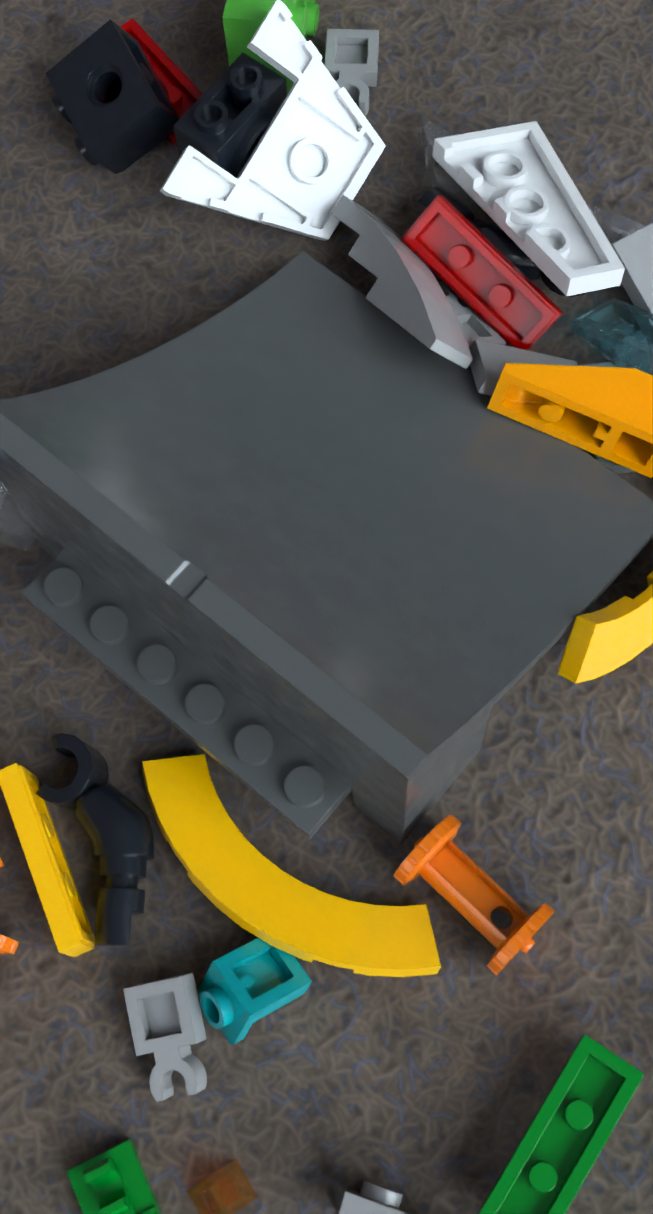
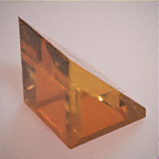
(224, 1191)

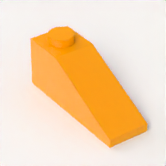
(585, 406)

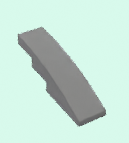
(404, 284)

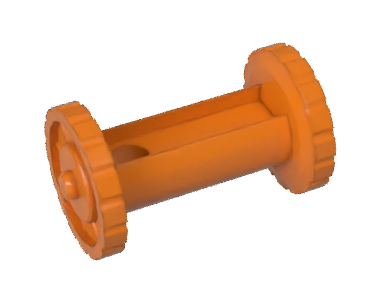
(472, 892)

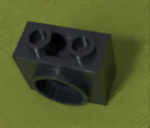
(112, 99)
(232, 114)

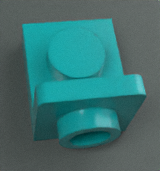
(249, 987)

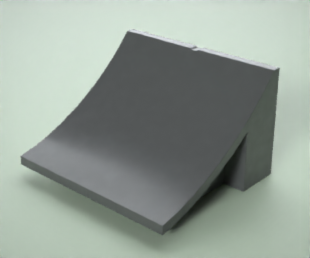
(312, 544)

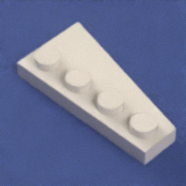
(534, 201)

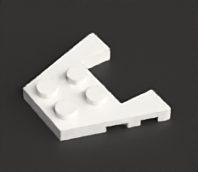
(306, 156)

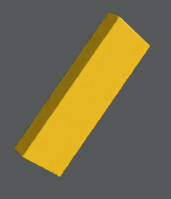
(46, 861)

